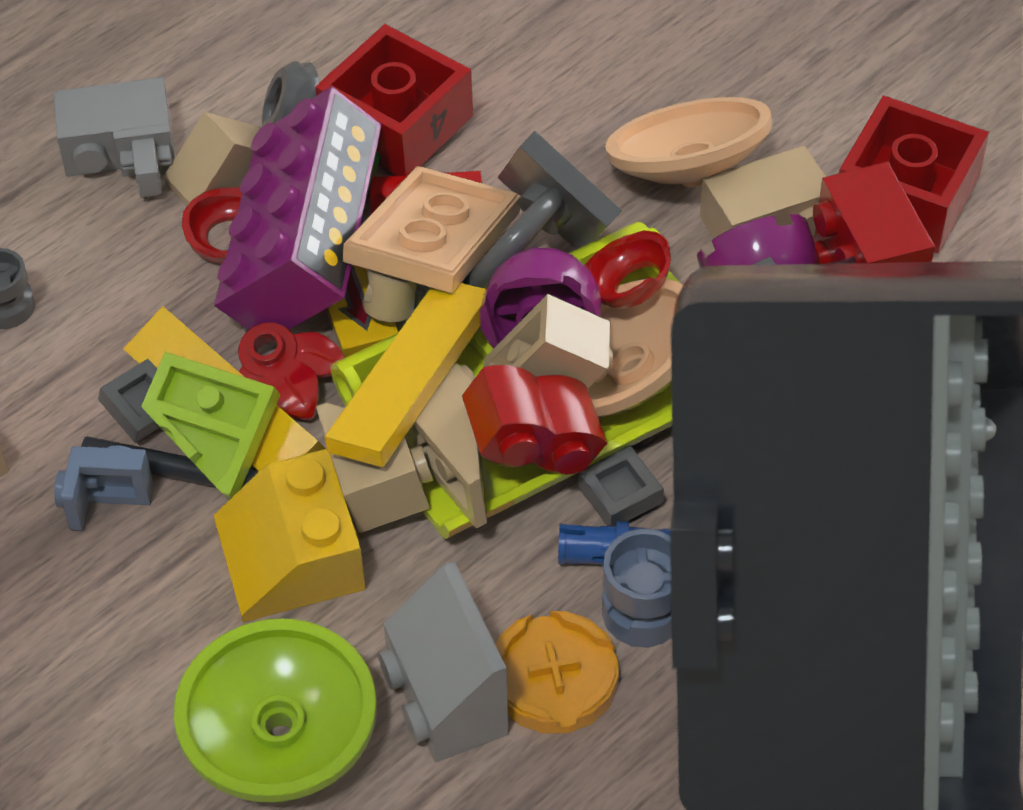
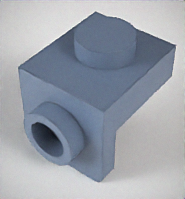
(102, 476)

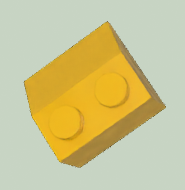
(290, 538)

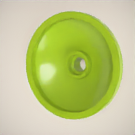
(267, 679)

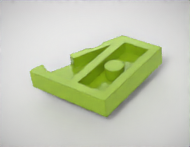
(211, 417)

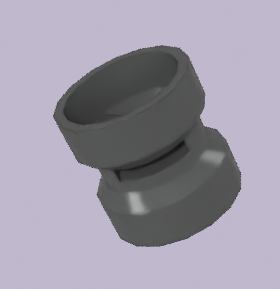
(15, 292)

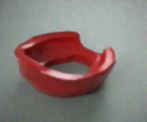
(205, 213)
(624, 256)

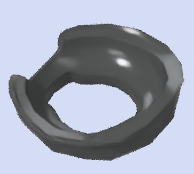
(287, 89)

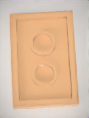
(432, 229)

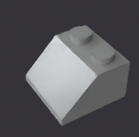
(446, 667)

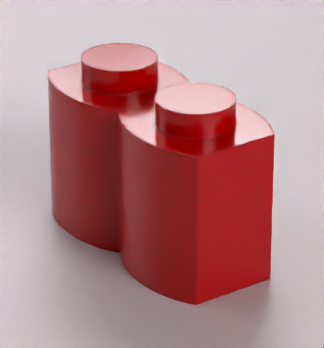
(533, 419)

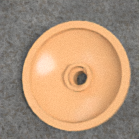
(690, 140)
(640, 351)

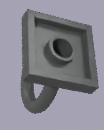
(552, 200)

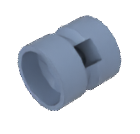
(638, 588)

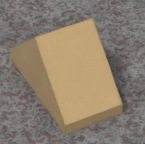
(211, 157)

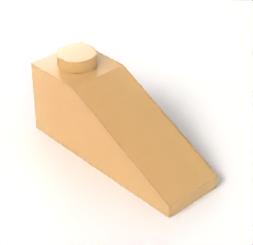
(451, 446)

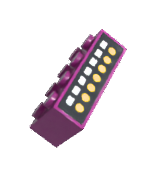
(298, 212)

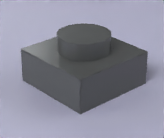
(125, 397)
(620, 487)

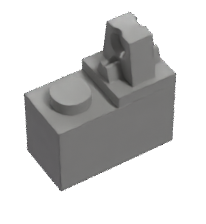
(117, 129)

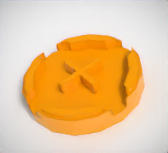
(558, 671)

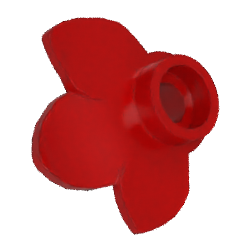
(291, 367)

